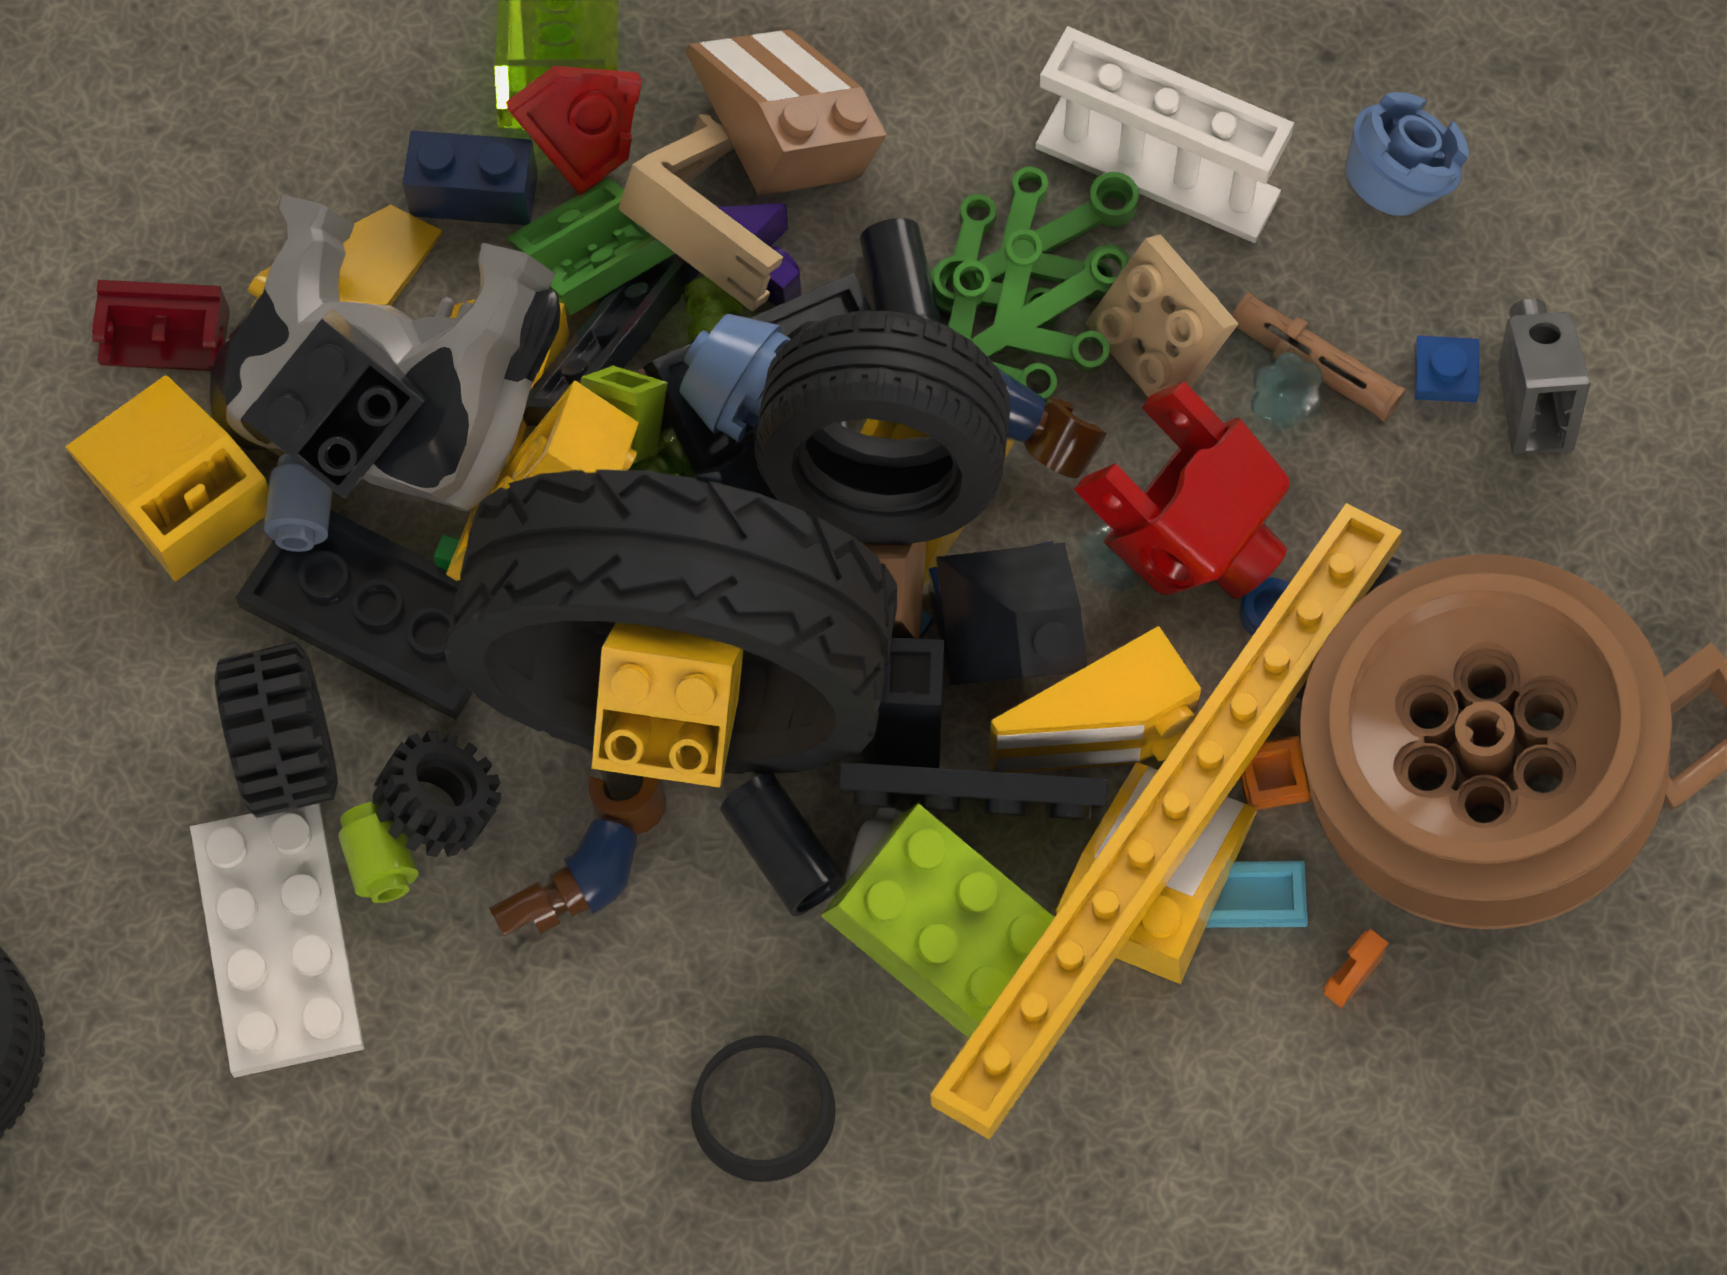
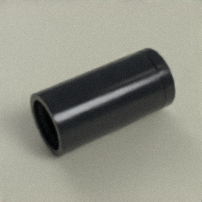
(898, 268)
(782, 844)

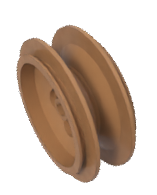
(1423, 649)

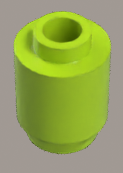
(375, 860)

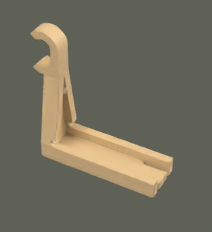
(692, 225)

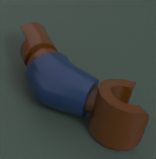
(1051, 430)
(597, 868)

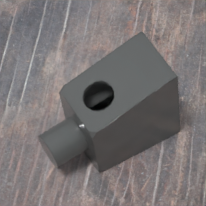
(1541, 357)

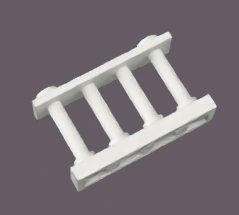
(1164, 132)

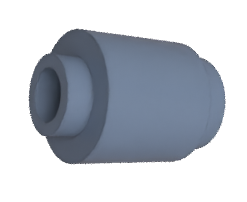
(296, 507)

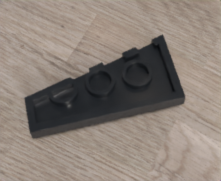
(695, 437)

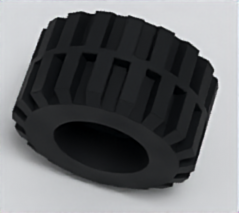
(275, 729)

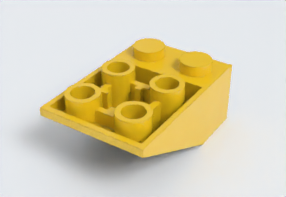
(173, 476)

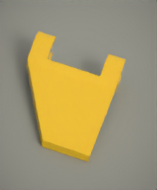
(378, 257)

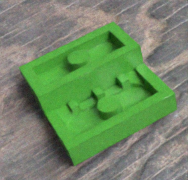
(589, 246)

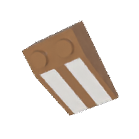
(787, 110)

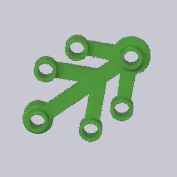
(1052, 235)
(1019, 325)

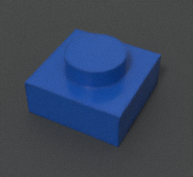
(1446, 369)

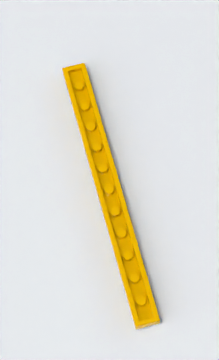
(1162, 826)

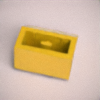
(665, 704)

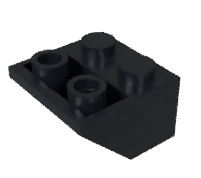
(336, 404)

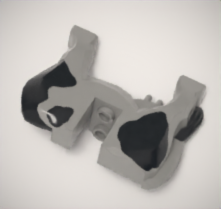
(467, 367)

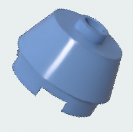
(1403, 155)
(730, 372)

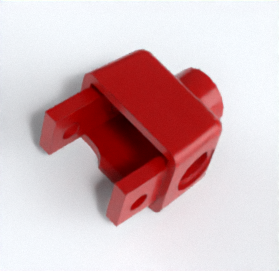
(1201, 510)

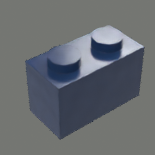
(470, 177)

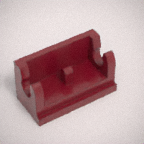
(159, 324)

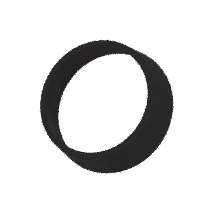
(768, 1169)

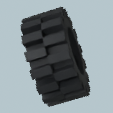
(420, 815)

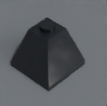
(1010, 614)

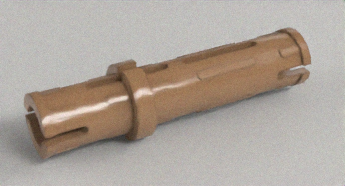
(1378, 397)

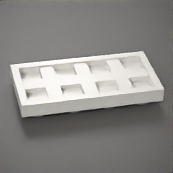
(276, 940)

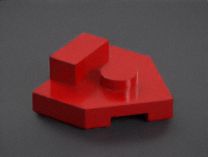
(580, 120)

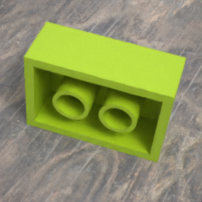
(938, 918)

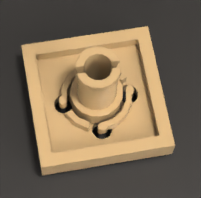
(1170, 311)

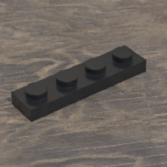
(612, 332)

